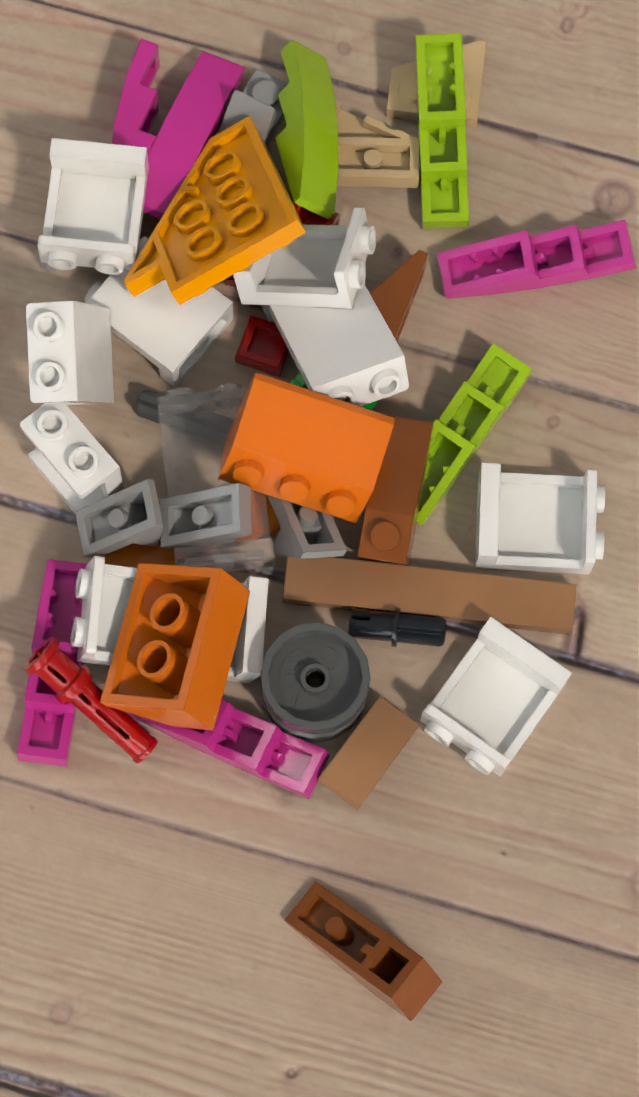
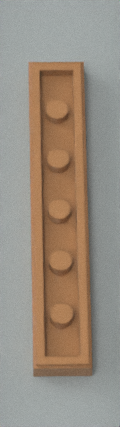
(431, 593)

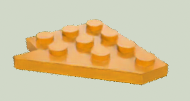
(220, 218)

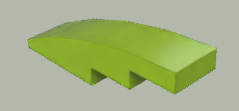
(442, 131)
(311, 135)
(469, 422)

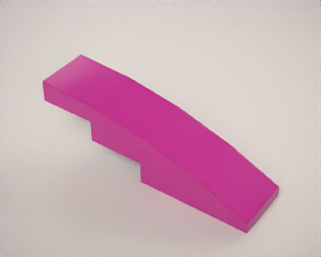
(138, 101)
(188, 127)
(536, 261)
(46, 721)
(254, 748)

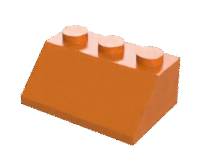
(306, 448)
(176, 645)

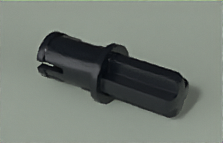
(397, 627)

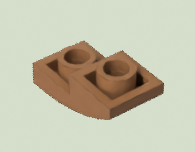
(368, 752)

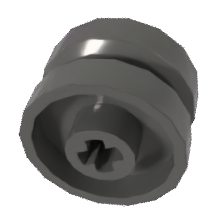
(321, 653)

